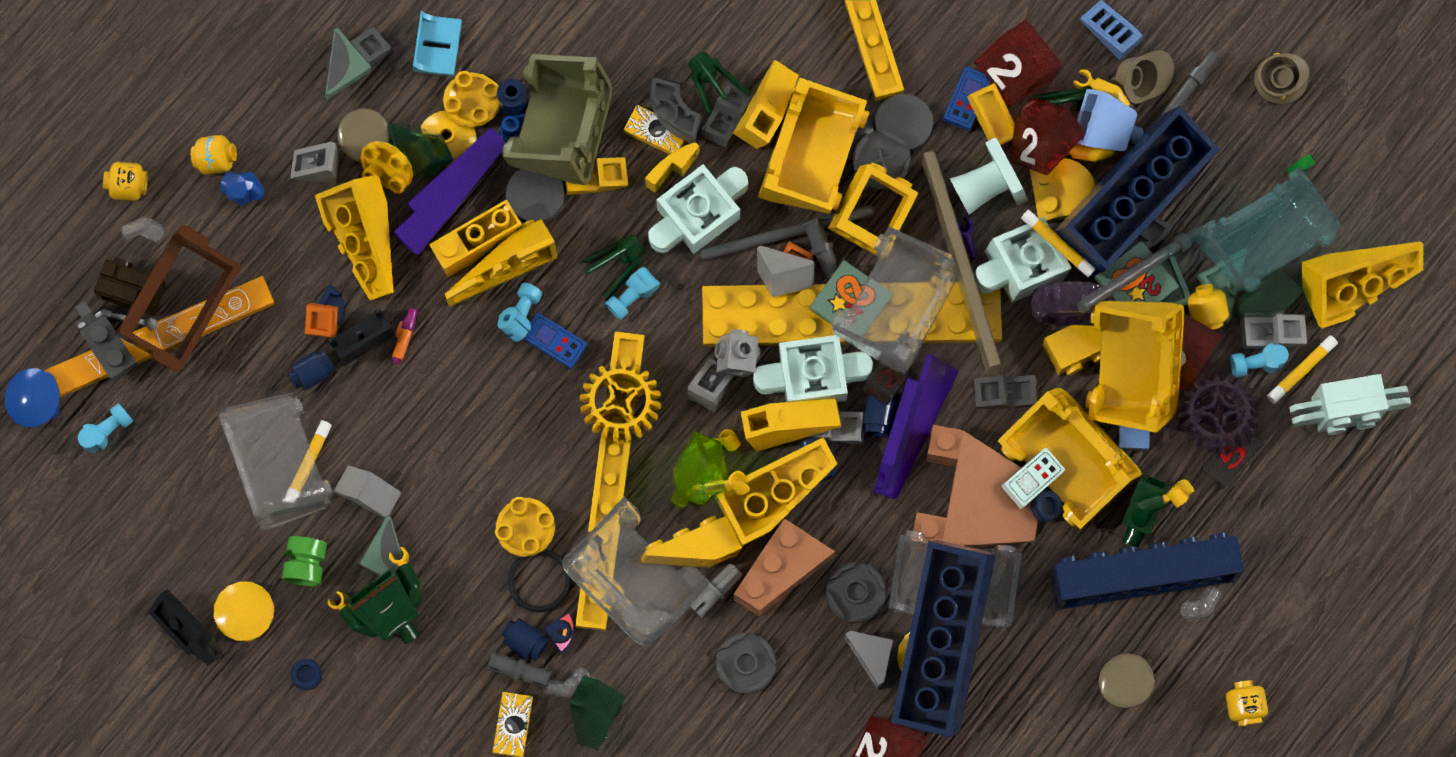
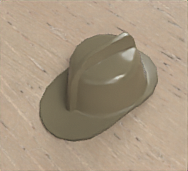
(1145, 76)

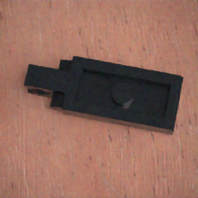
(184, 628)

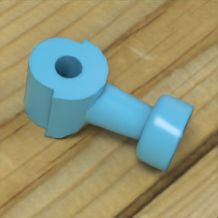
(641, 285)
(513, 319)
(1270, 360)
(94, 437)

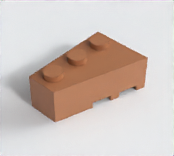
(782, 565)

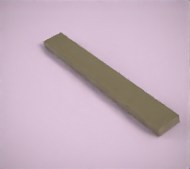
(965, 275)

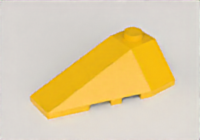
(360, 221)
(516, 255)
(1349, 279)
(775, 490)

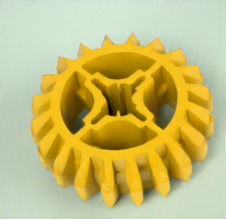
(631, 394)

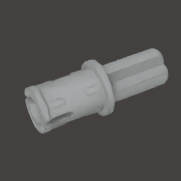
(716, 589)

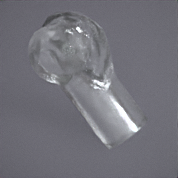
(144, 226)
(1203, 608)
(567, 688)

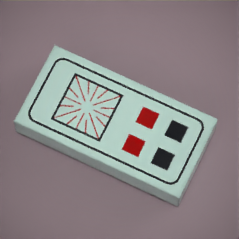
(1033, 478)

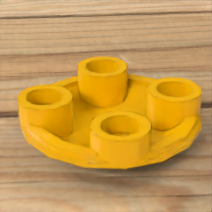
(471, 99)
(389, 163)
(525, 527)
(243, 611)

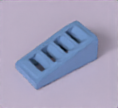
(1110, 42)

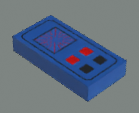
(959, 110)
(555, 341)

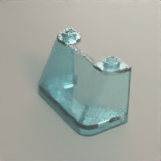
(1269, 232)

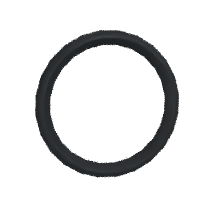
(519, 601)

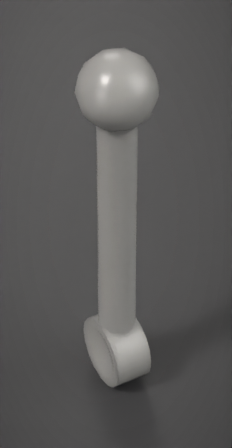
(150, 323)

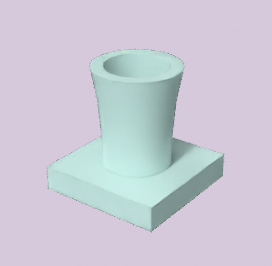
(989, 181)

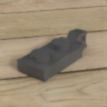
(103, 342)

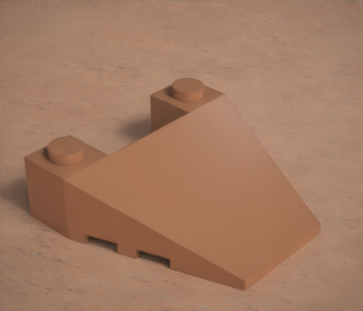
(978, 507)

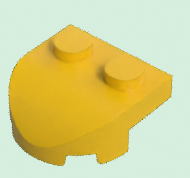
(1061, 190)

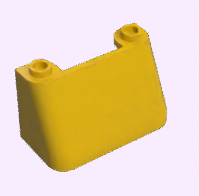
(813, 147)
(1137, 363)
(1092, 461)

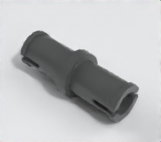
(821, 247)
(519, 670)

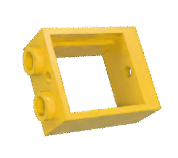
(853, 232)

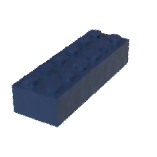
(1137, 189)
(1146, 571)
(943, 638)

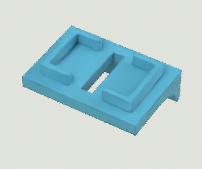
(437, 31)

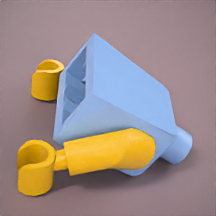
(1106, 121)

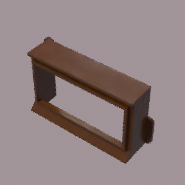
(198, 244)

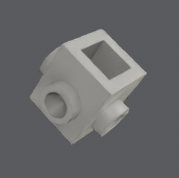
(737, 353)

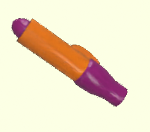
(404, 334)

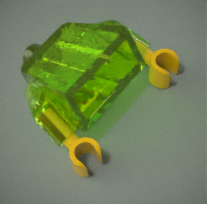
(703, 470)

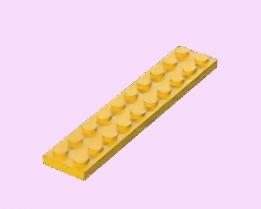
(789, 318)

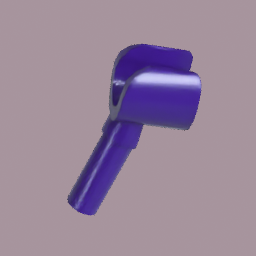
(966, 234)

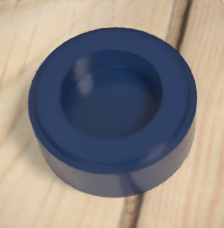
(1046, 506)
(306, 674)

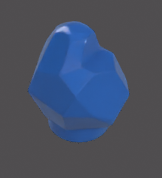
(241, 187)

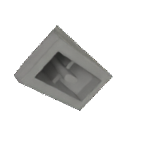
(316, 163)
(784, 272)
(708, 386)
(367, 491)
(872, 654)

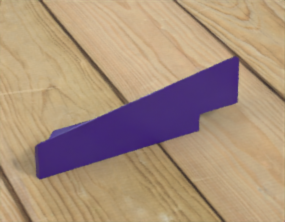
(446, 192)
(912, 423)

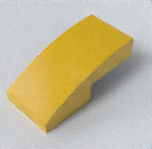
(677, 161)
(606, 176)

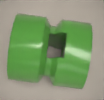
(304, 561)

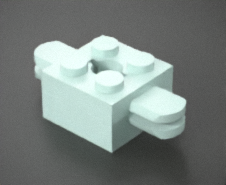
(698, 209)
(1020, 264)
(813, 370)
(1349, 404)

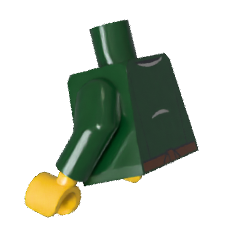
(1147, 504)
(384, 604)

